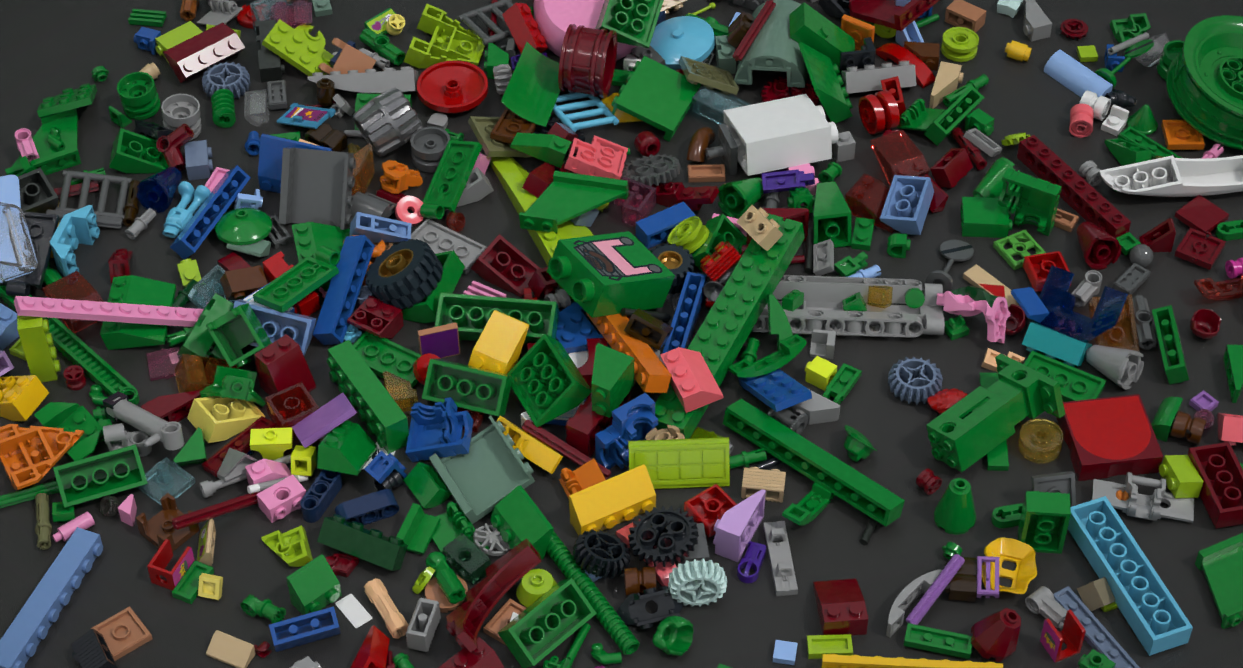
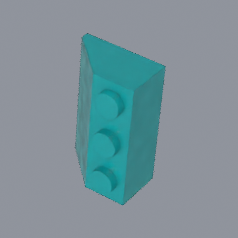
(1055, 344)

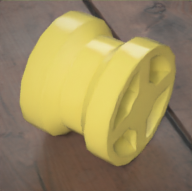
(398, 21)

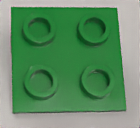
(919, 117)
(452, 525)

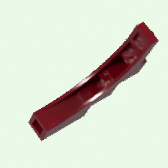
(482, 598)

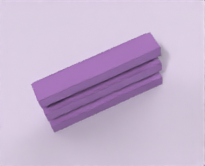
(987, 592)

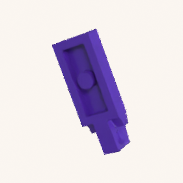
(786, 180)

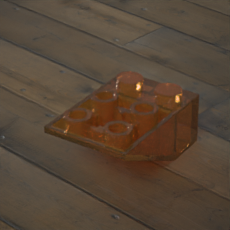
(196, 372)

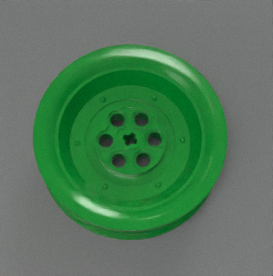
(1208, 79)

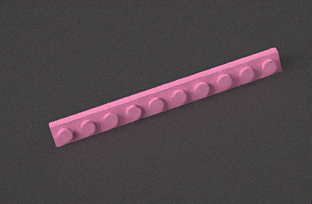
(106, 311)

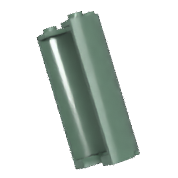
(774, 48)

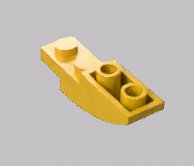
(531, 447)

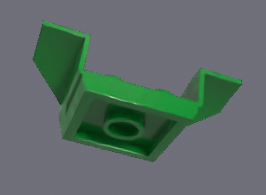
(71, 418)

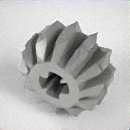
(502, 76)

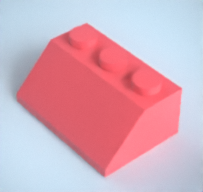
(691, 378)
(1230, 428)

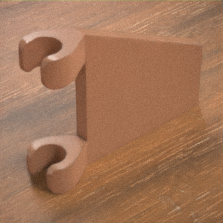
(348, 59)

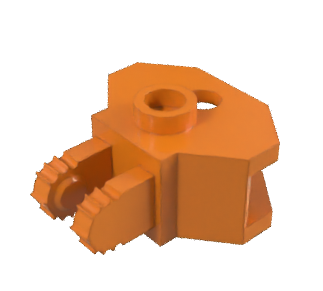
(398, 177)

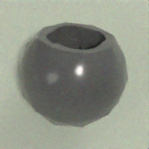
(1141, 255)

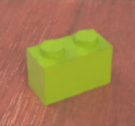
(1181, 476)

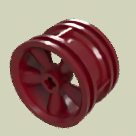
(587, 60)

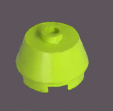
(533, 586)

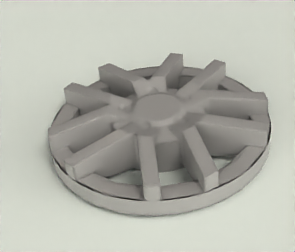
(490, 539)

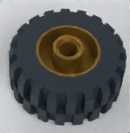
(404, 274)

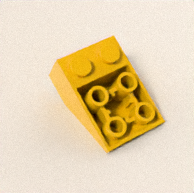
(20, 396)

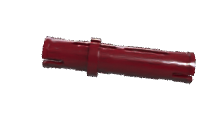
(979, 161)

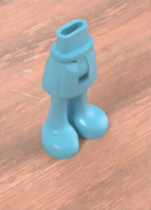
(178, 216)

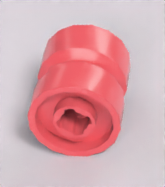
(1081, 120)

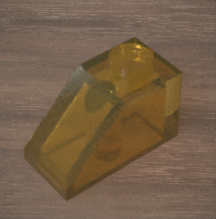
(400, 391)

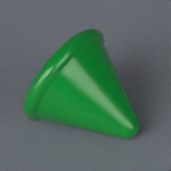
(1143, 120)

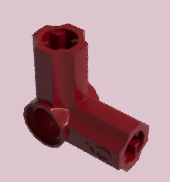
(171, 145)

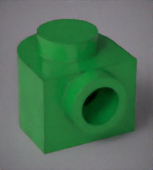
(898, 245)

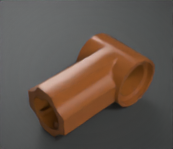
(189, 9)

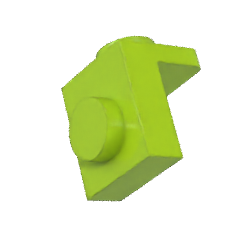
(188, 270)

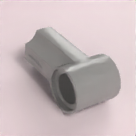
(1087, 288)
(1043, 602)

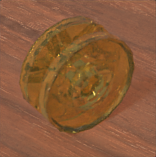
(1040, 440)

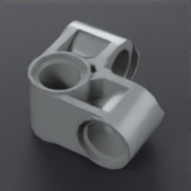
(117, 437)

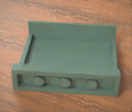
(486, 473)

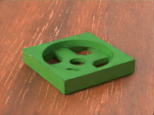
(1013, 240)

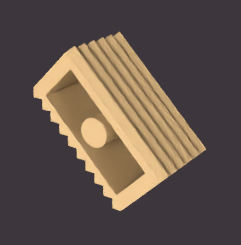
(770, 480)

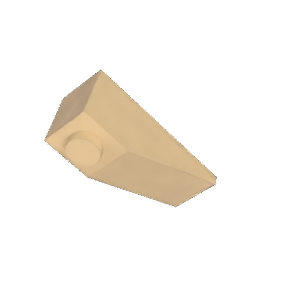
(946, 82)

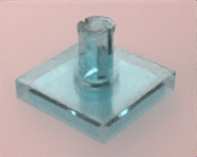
(166, 478)

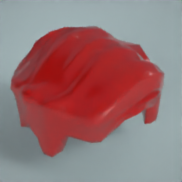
(945, 399)

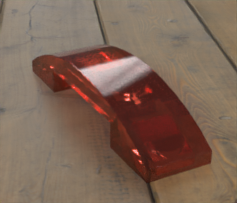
(1220, 290)

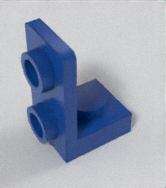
(383, 465)

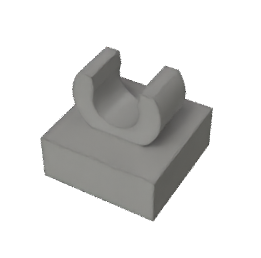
(341, 106)

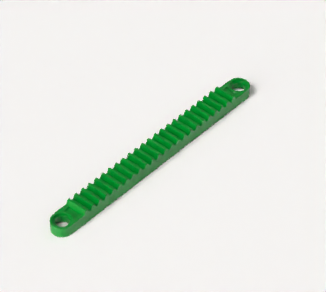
(83, 356)

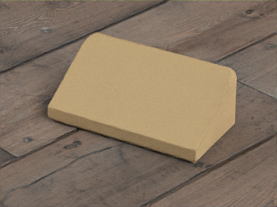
(230, 650)

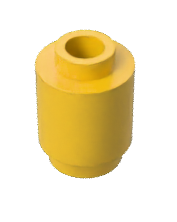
(1018, 51)

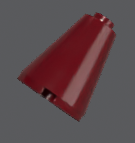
(1097, 245)

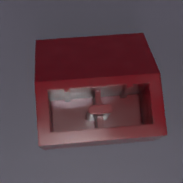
(377, 318)

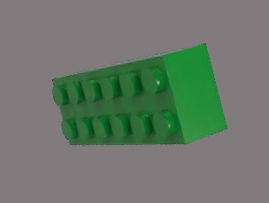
(474, 311)
(368, 397)

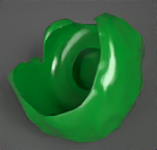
(674, 635)

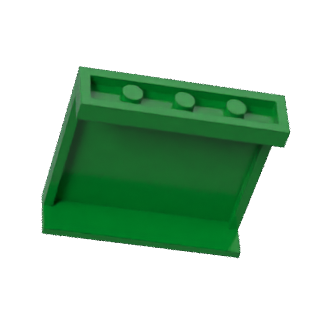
(656, 96)

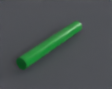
(928, 20)

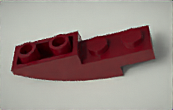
(675, 193)

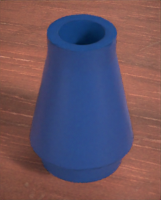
(252, 144)

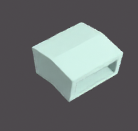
(1009, 7)

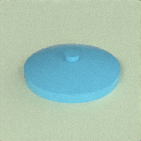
(683, 37)

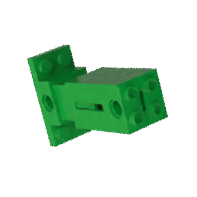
(989, 415)

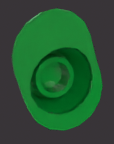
(857, 445)

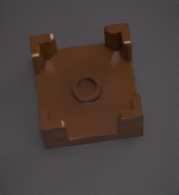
(161, 526)

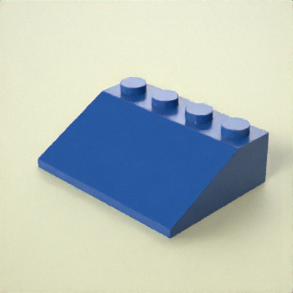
(271, 160)

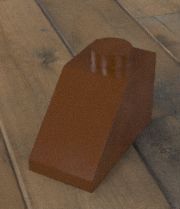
(926, 52)

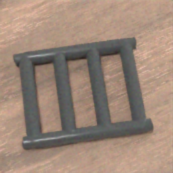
(480, 13)
(87, 177)

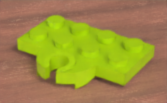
(298, 47)

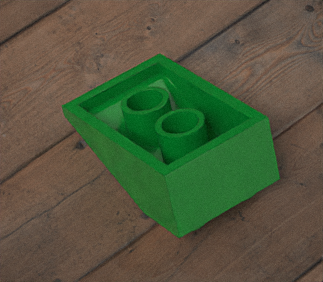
(136, 154)

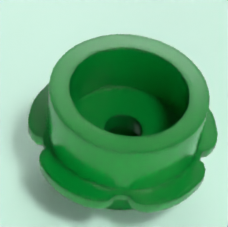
(100, 73)
(951, 549)

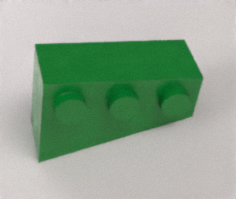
(199, 338)

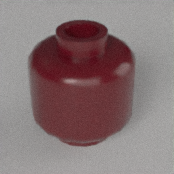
(647, 143)

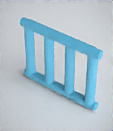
(594, 101)

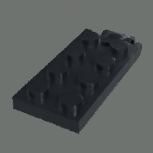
(41, 230)

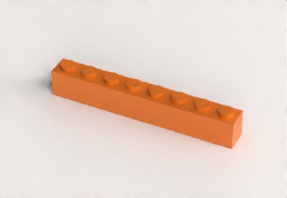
(648, 368)

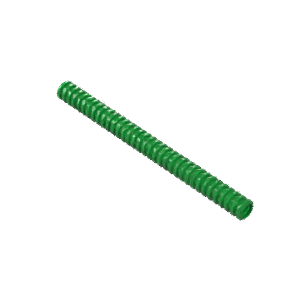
(605, 613)

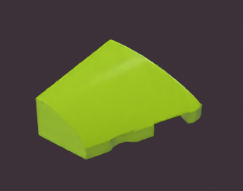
(290, 546)

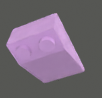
(739, 526)

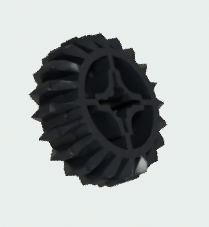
(601, 554)

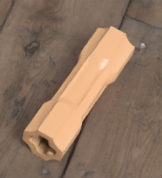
(392, 617)

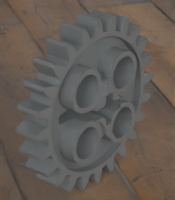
(652, 169)

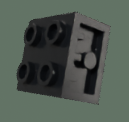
(858, 58)

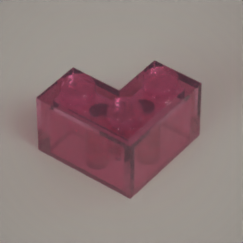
(294, 14)
(639, 201)

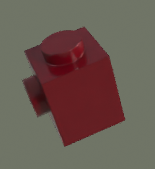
(542, 283)

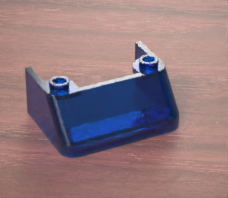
(1061, 305)

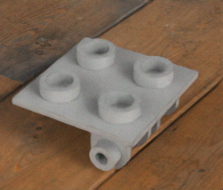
(220, 12)

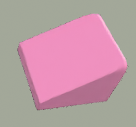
(127, 510)

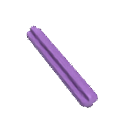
(935, 589)

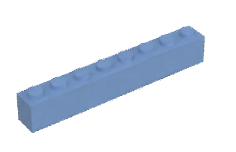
(49, 598)

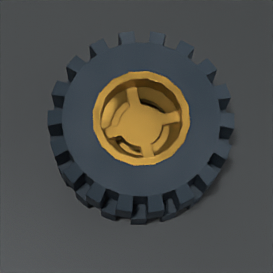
(677, 261)

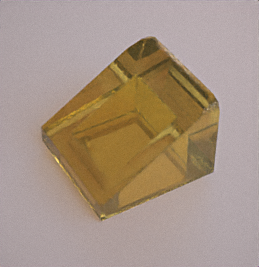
(880, 296)

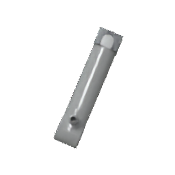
(119, 408)

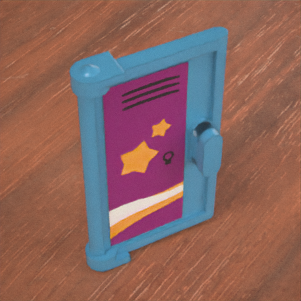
(306, 116)

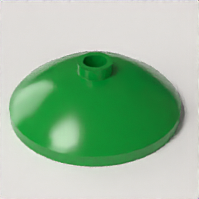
(243, 226)

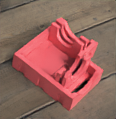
(597, 159)

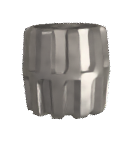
(387, 121)

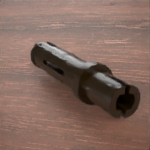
(131, 207)

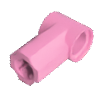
(25, 144)

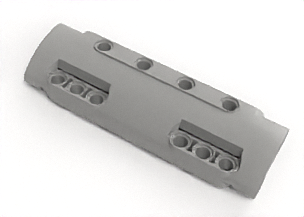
(825, 310)

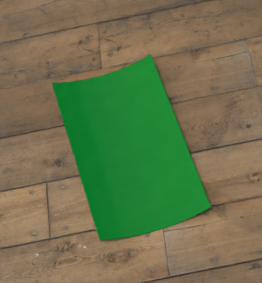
(533, 87)

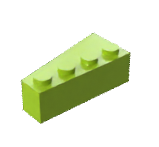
(38, 347)

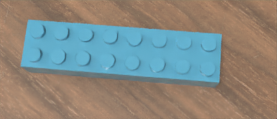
(1131, 577)

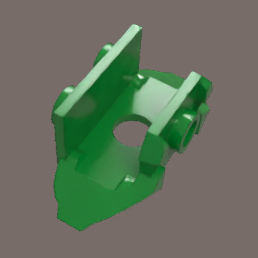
(233, 384)

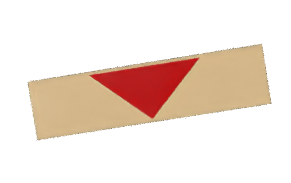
(980, 278)

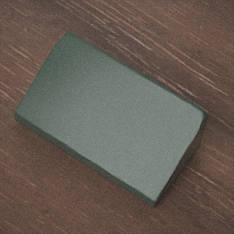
(257, 249)

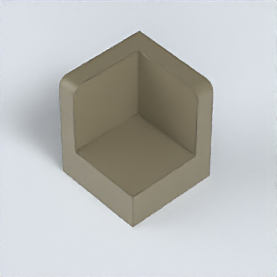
(1096, 594)

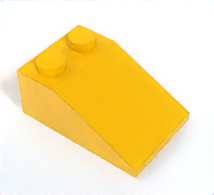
(499, 343)

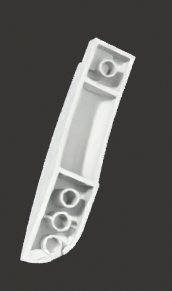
(1177, 177)

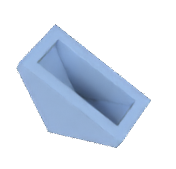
(910, 33)

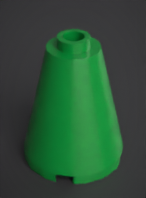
(991, 183)
(739, 195)
(956, 508)

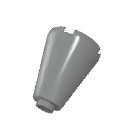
(1117, 364)

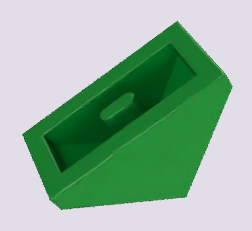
(193, 451)

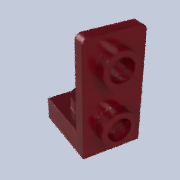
(119, 263)

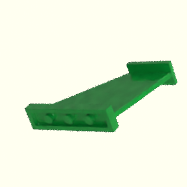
(51, 159)
(570, 197)
(1224, 574)

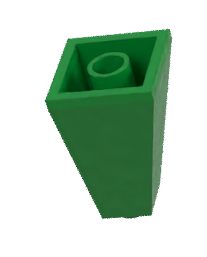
(831, 216)

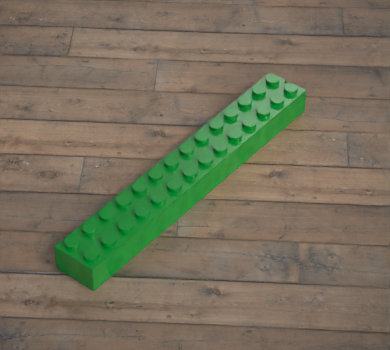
(734, 317)

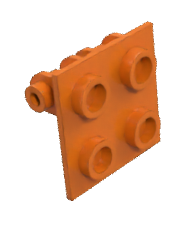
(581, 478)

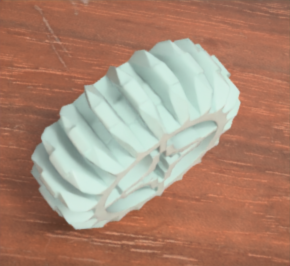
(697, 582)

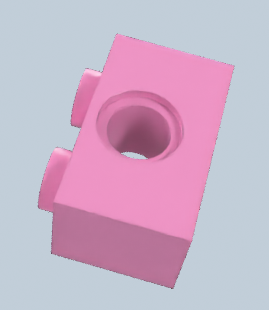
(281, 498)

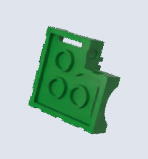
(1031, 200)

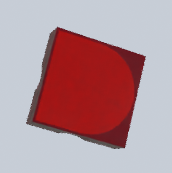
(1110, 437)

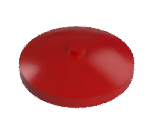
(452, 86)

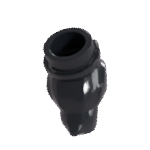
(1121, 99)

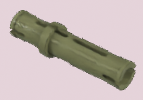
(43, 528)

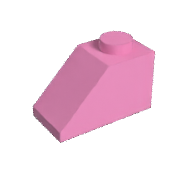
(266, 470)

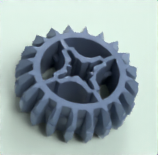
(226, 76)
(914, 380)

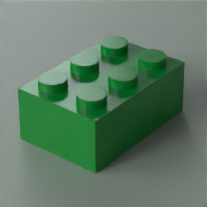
(1044, 521)

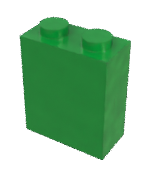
(984, 218)

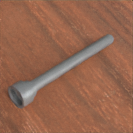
(209, 487)

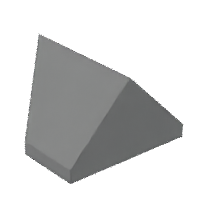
(234, 464)

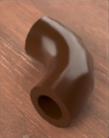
(699, 141)

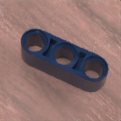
(320, 495)
(369, 507)

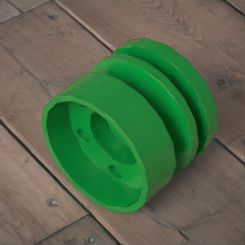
(138, 95)

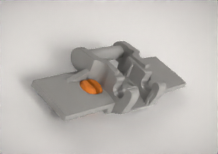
(1144, 506)

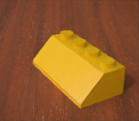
(612, 501)

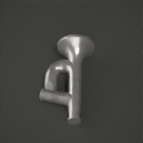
(713, 288)

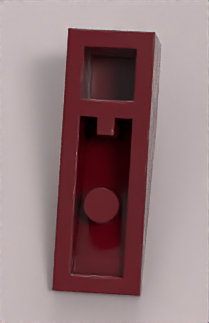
(539, 179)
(173, 406)

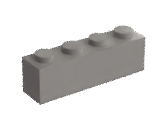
(870, 77)

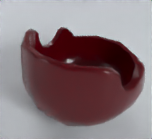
(1016, 321)
(1205, 323)

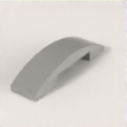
(906, 598)

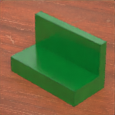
(418, 529)

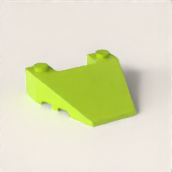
(447, 42)

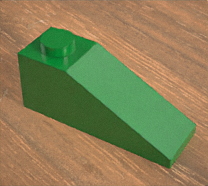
(543, 147)
(1127, 152)
(1234, 370)

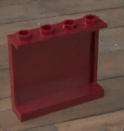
(887, 13)

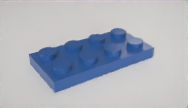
(776, 389)

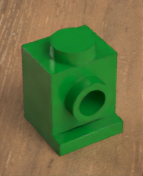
(981, 121)

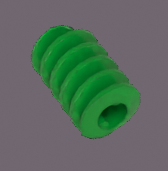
(223, 108)

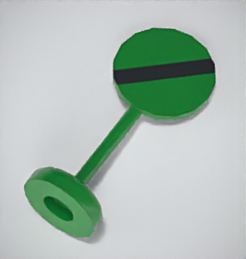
(1133, 51)

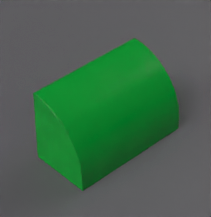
(1165, 417)
(427, 486)

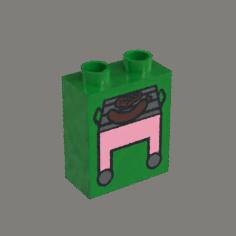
(610, 273)

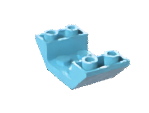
(74, 229)

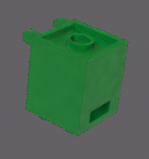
(236, 331)

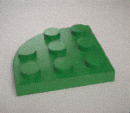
(68, 100)

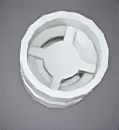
(1099, 104)

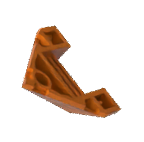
(32, 451)

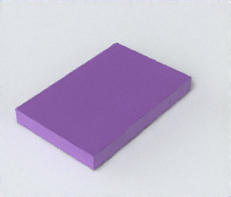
(324, 420)

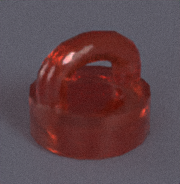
(455, 221)

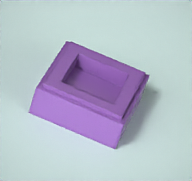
(1203, 401)

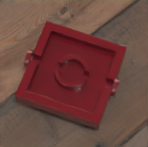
(1199, 248)

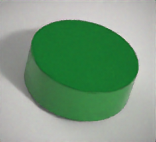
(914, 298)

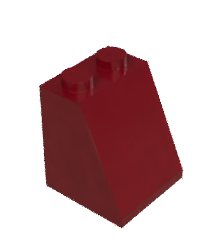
(282, 366)

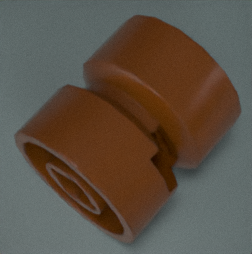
(1188, 427)
(637, 580)

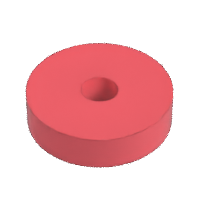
(412, 203)

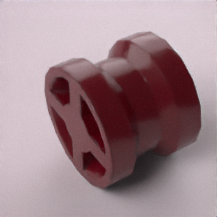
(74, 377)
(928, 481)

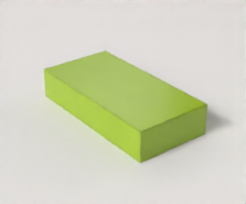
(829, 644)

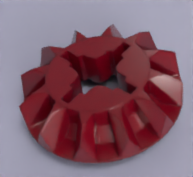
(1068, 26)

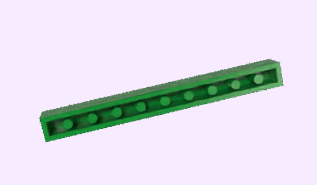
(814, 462)

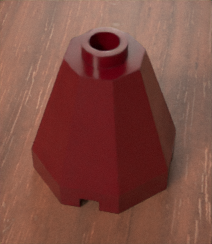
(997, 634)

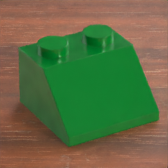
(313, 586)

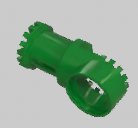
(265, 608)

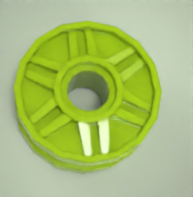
(959, 44)
(689, 234)

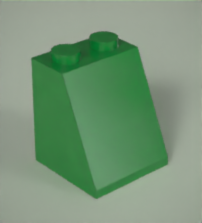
(610, 379)

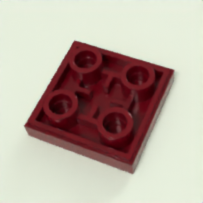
(1201, 214)

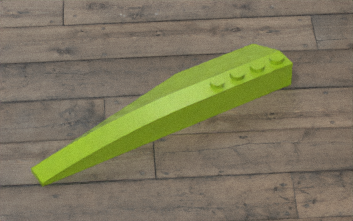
(512, 178)

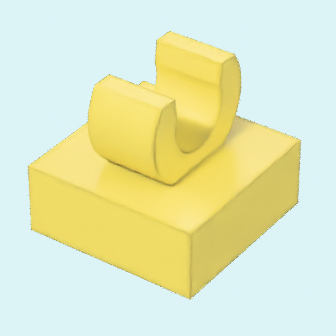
(210, 586)

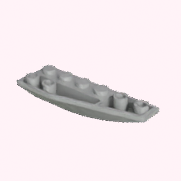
(372, 81)

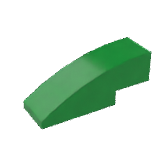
(777, 320)

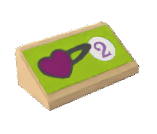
(207, 543)

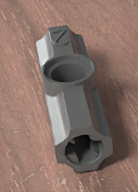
(1143, 321)

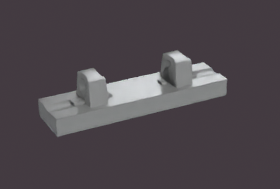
(780, 558)

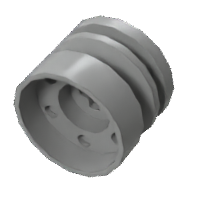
(180, 110)

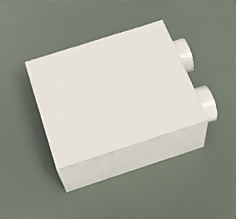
(780, 134)

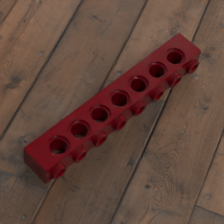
(1074, 189)

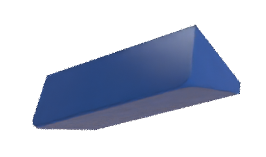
(1030, 303)

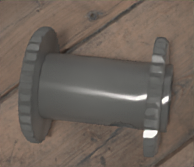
(790, 420)

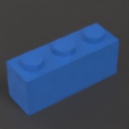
(658, 226)
(304, 629)

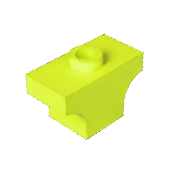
(271, 441)

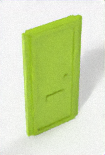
(683, 461)

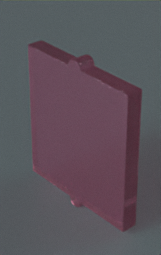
(163, 363)

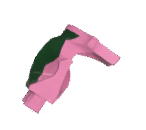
(973, 301)

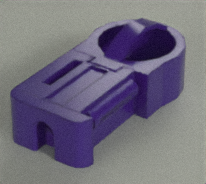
(753, 559)

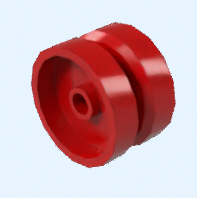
(879, 112)

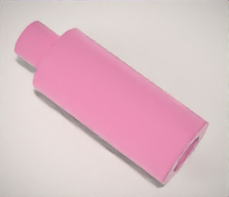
(65, 531)

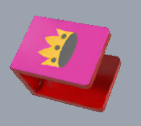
(161, 559)
(1071, 635)

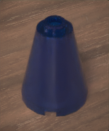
(159, 189)

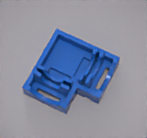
(629, 423)
(438, 431)

